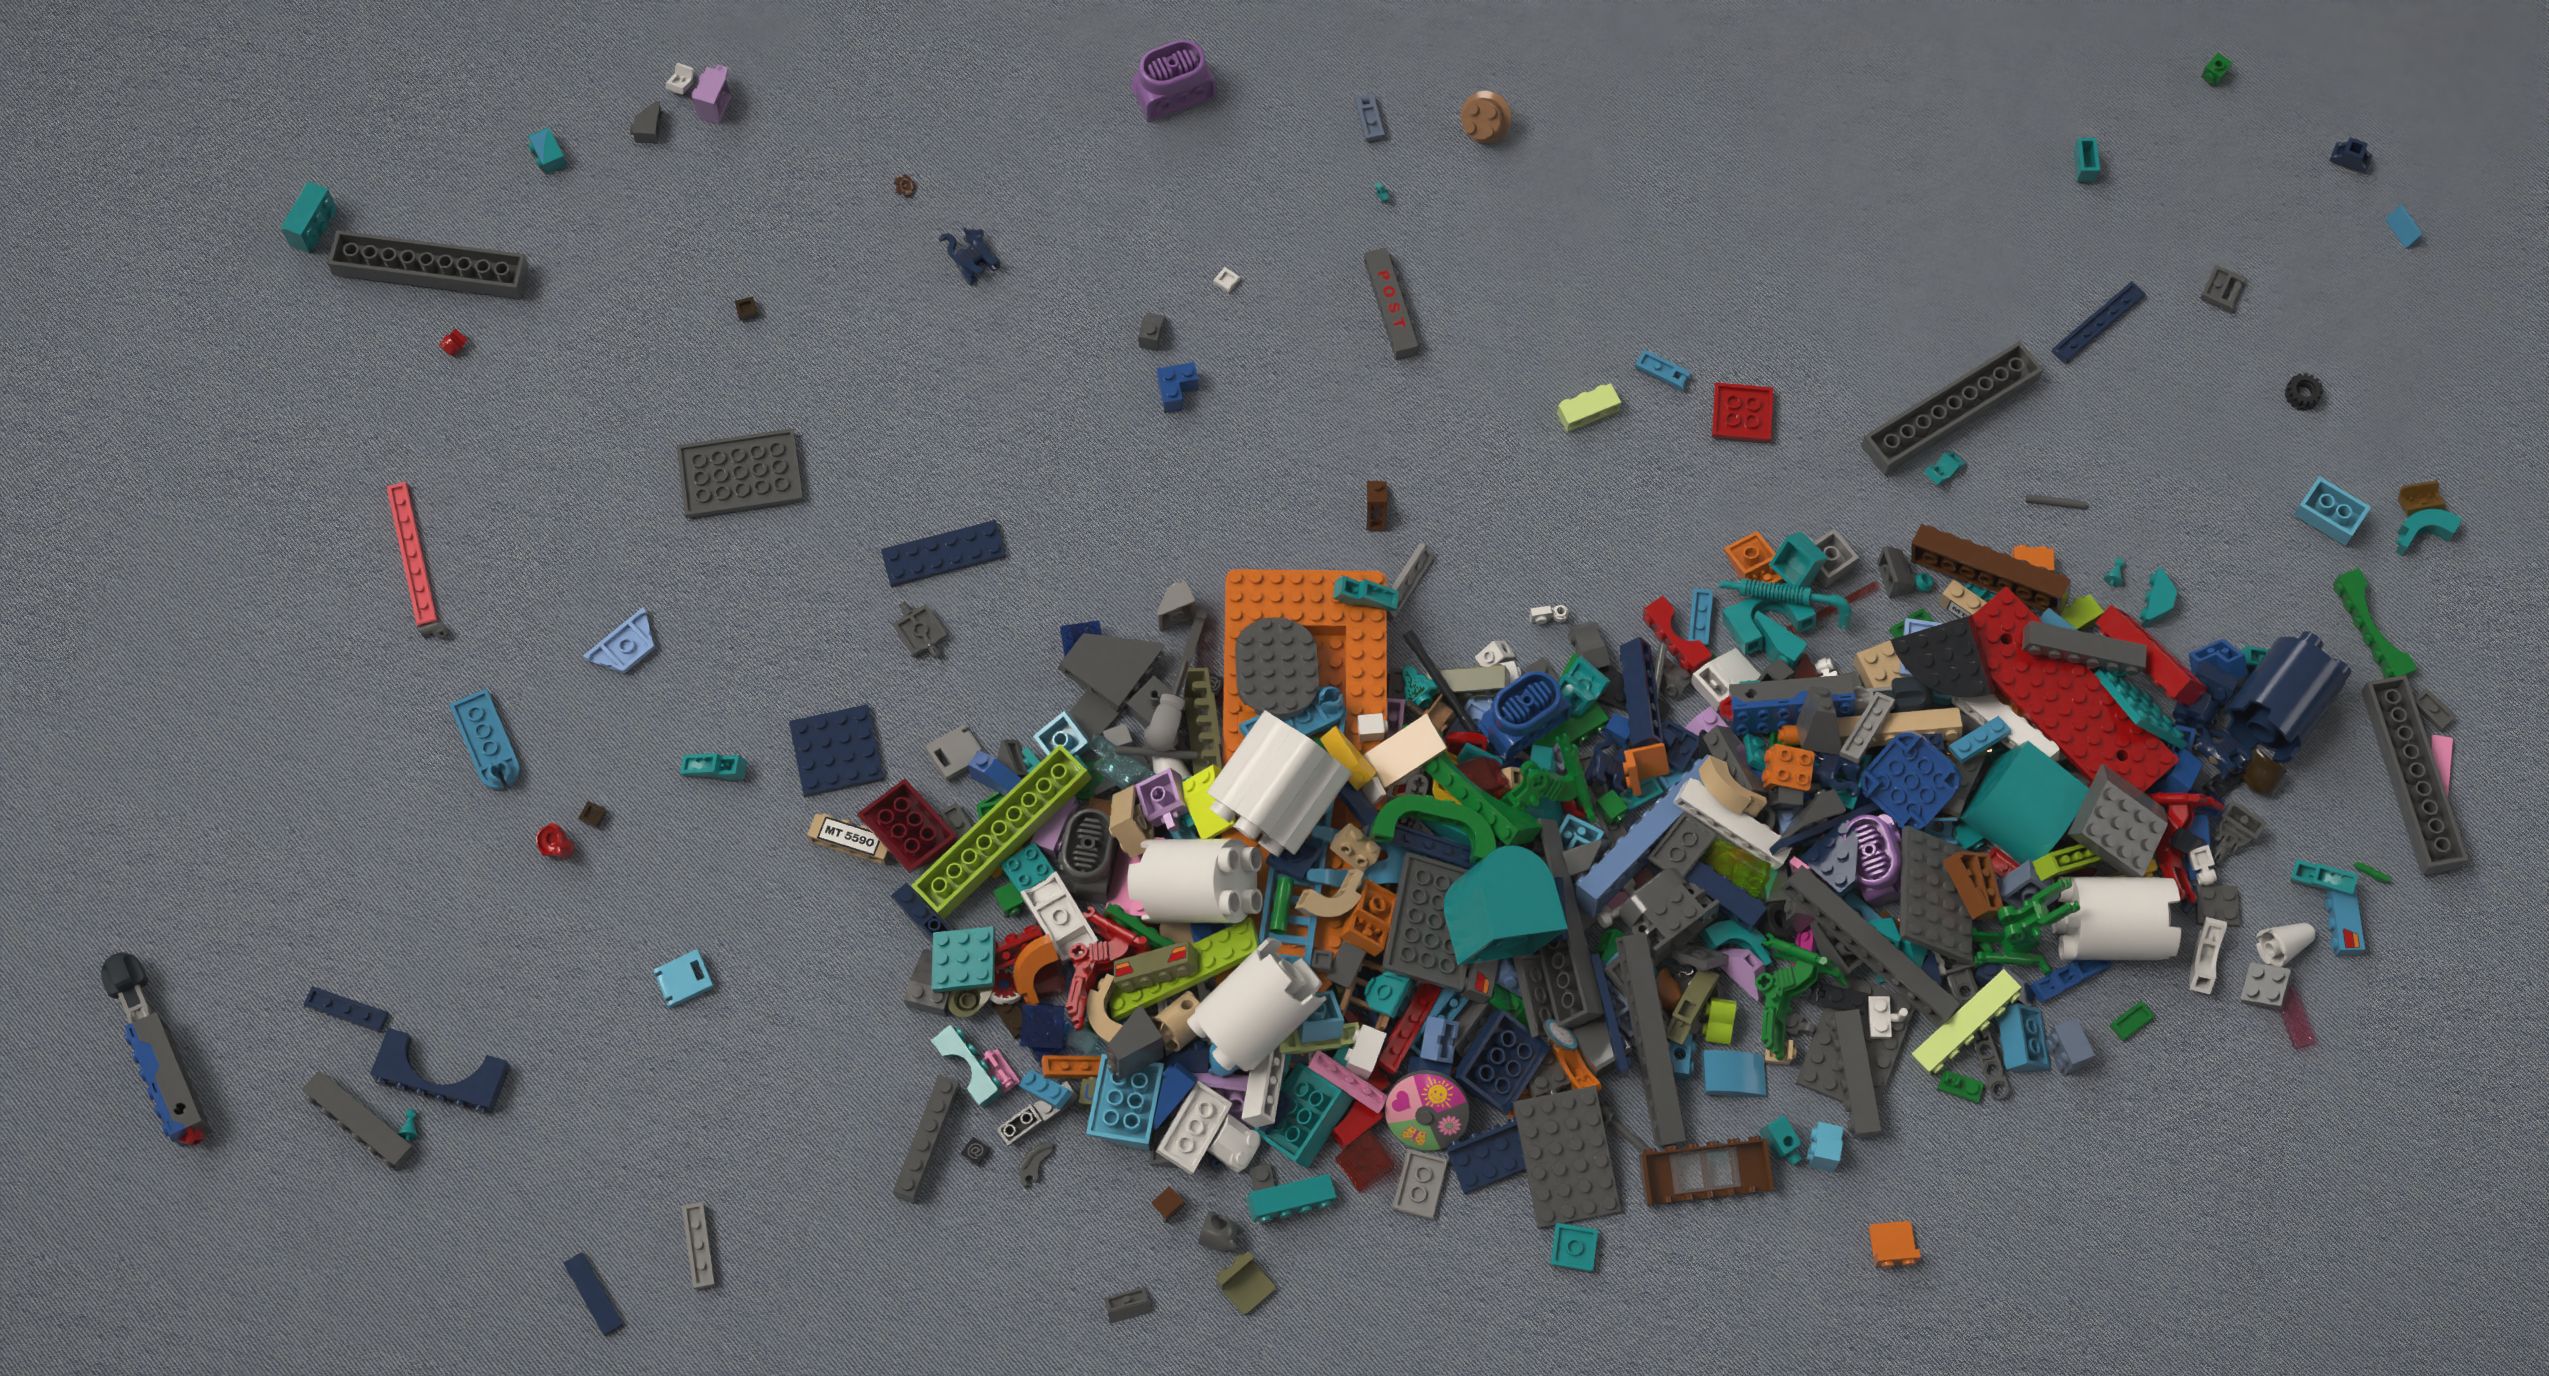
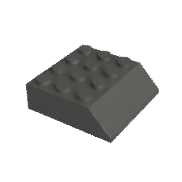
(2119, 823)

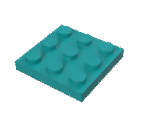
(963, 959)

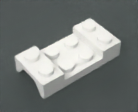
(1058, 916)

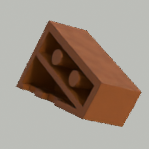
(1976, 883)

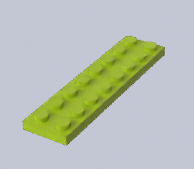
(1215, 955)

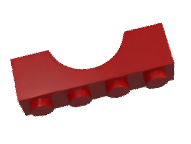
(1691, 654)

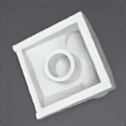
(1234, 1144)

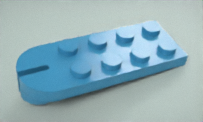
(1323, 713)
(486, 739)

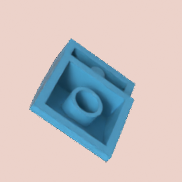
(1733, 1073)

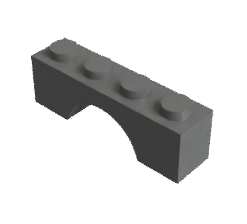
(1723, 746)

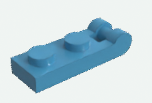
(1663, 370)

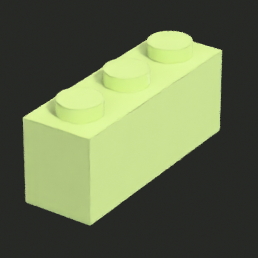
(1588, 407)

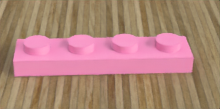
(1347, 1081)

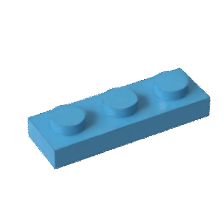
(1700, 615)
(1979, 739)
(1045, 1089)

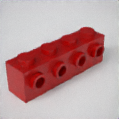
(1009, 949)

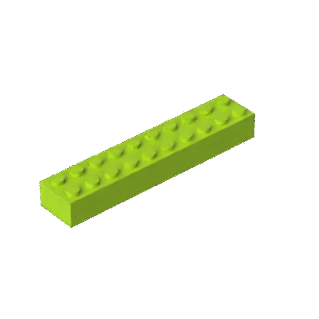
(1001, 831)

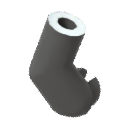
(436, 629)

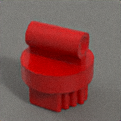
(453, 342)

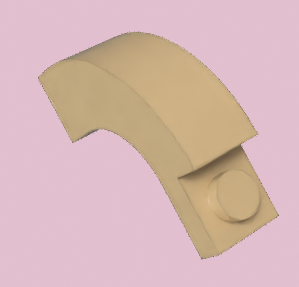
(1727, 791)
(1346, 898)
(1097, 1010)

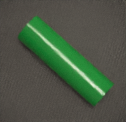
(1281, 905)

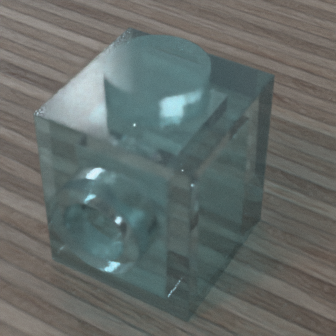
(1082, 1041)

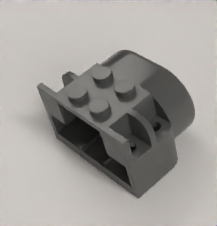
(1088, 856)
(1668, 912)

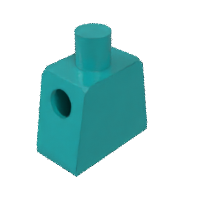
(1780, 1131)

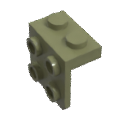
(1244, 1283)

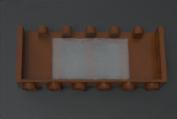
(1705, 1170)

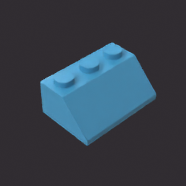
(2023, 1039)

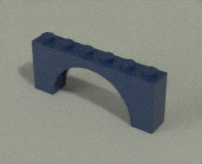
(477, 1091)

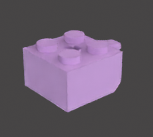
(712, 94)
(1163, 799)

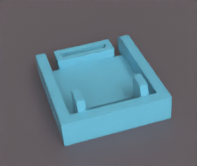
(679, 980)

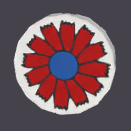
(1004, 988)

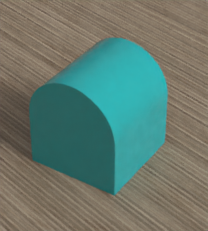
(2024, 803)
(1503, 907)

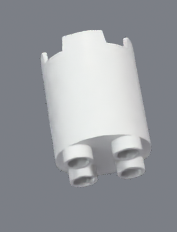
(1196, 881)
(2119, 919)
(1257, 1007)

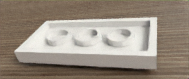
(1194, 1127)

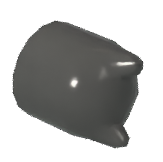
(1219, 1232)

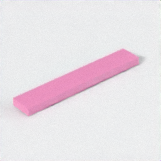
(2442, 753)

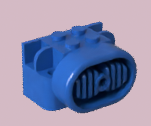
(1524, 713)

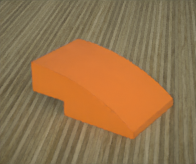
(1751, 559)
(1370, 918)

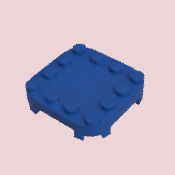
(1911, 780)

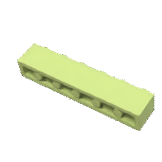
(1966, 1022)

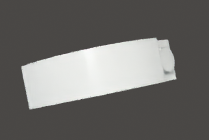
(2205, 955)

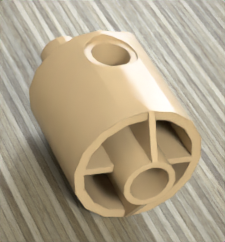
(1173, 1022)

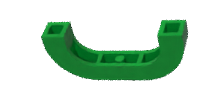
(1435, 811)

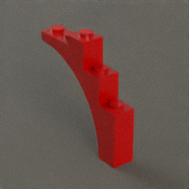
(1360, 1117)

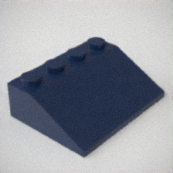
(1500, 1061)

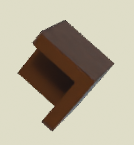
(1168, 1203)

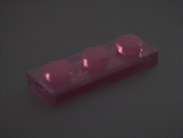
(2296, 1020)

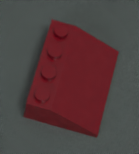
(908, 827)

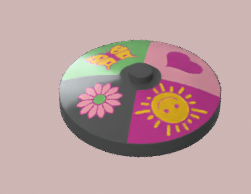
(1427, 1110)

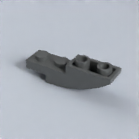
(1033, 1118)

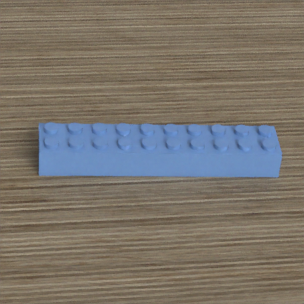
(1630, 852)

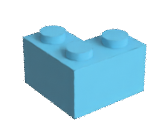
(1577, 832)
(1826, 1147)

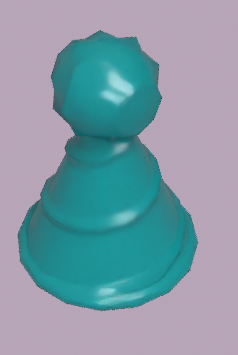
(2114, 575)
(408, 1130)

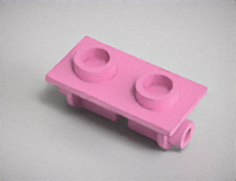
(1001, 1070)

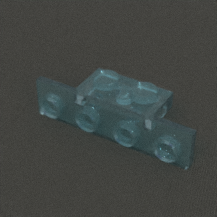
(1117, 768)

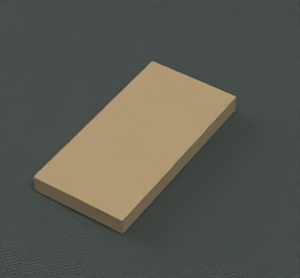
(1406, 751)

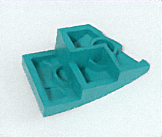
(1582, 685)

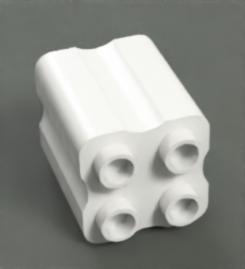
(1277, 785)

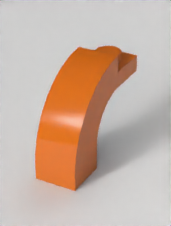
(1029, 961)

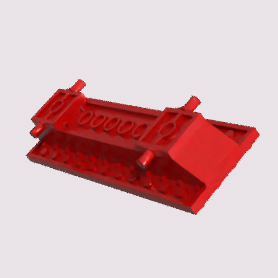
(2066, 700)

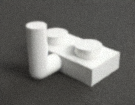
(1880, 1017)

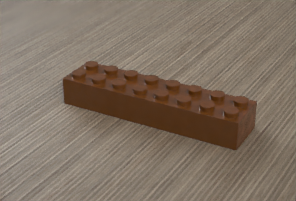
(1989, 569)

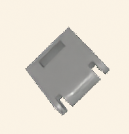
(958, 748)

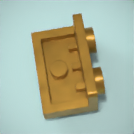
(2420, 497)

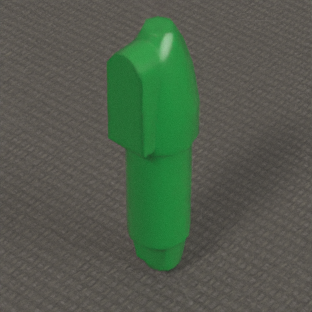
(2377, 875)

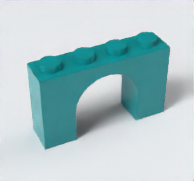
(1739, 620)

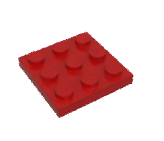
(1742, 412)

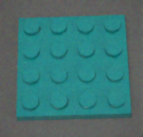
(2141, 708)

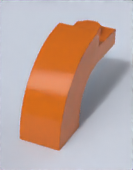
(1575, 1068)

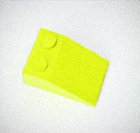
(1199, 802)

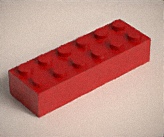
(2160, 664)

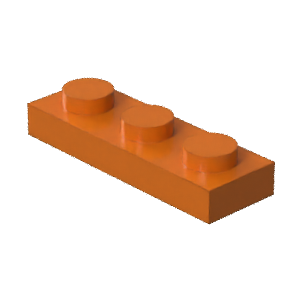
(1070, 1066)

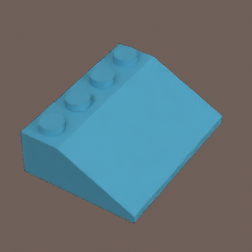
(1126, 1108)

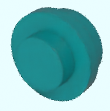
(1923, 582)

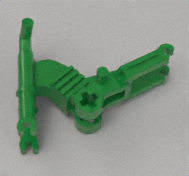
(1552, 786)
(2023, 929)
(1788, 984)

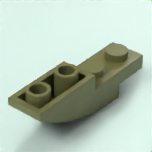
(1690, 1006)

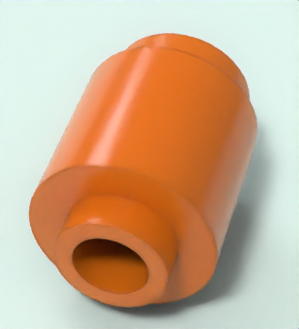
(1788, 735)

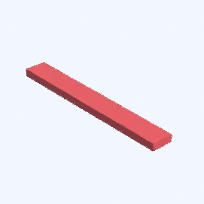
(412, 554)

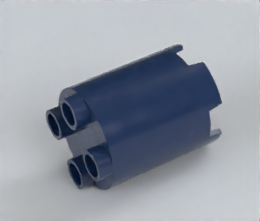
(2286, 696)

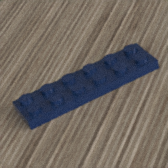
(943, 553)

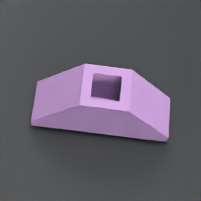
(1744, 969)

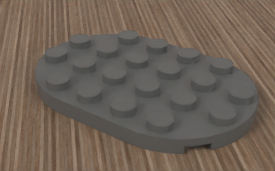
(1276, 667)

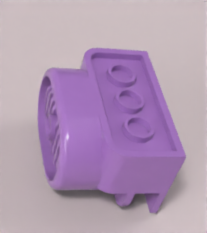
(1172, 79)
(1878, 858)

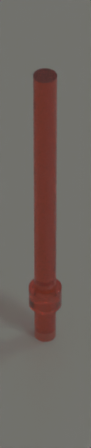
(1850, 598)

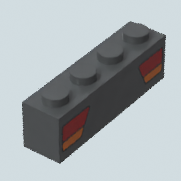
(1480, 981)

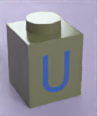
(1087, 1093)

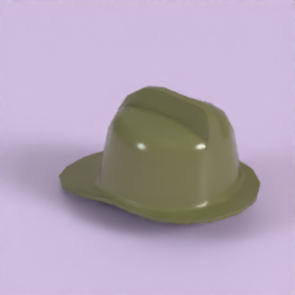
(968, 1001)

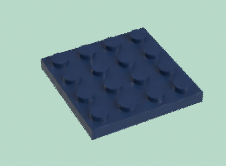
(836, 750)

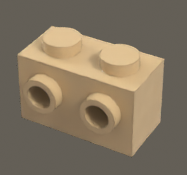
(1355, 847)

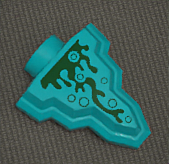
(1418, 687)

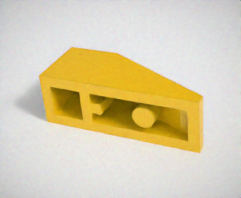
(1349, 756)

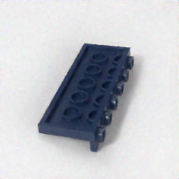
(1487, 1156)

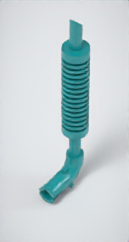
(1790, 594)

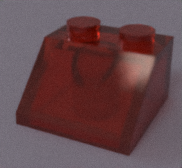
(1487, 775)
(1365, 1161)

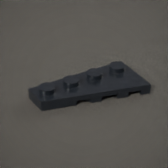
(1615, 696)

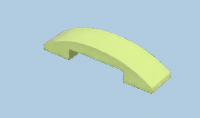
(1292, 1043)

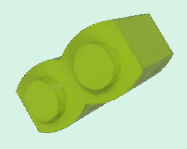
(1720, 1020)

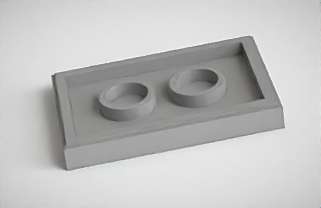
(1420, 1184)

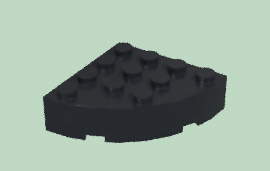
(1947, 658)

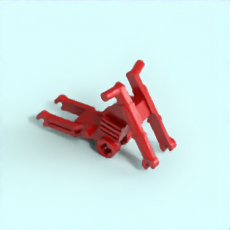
(2179, 815)
(1098, 959)

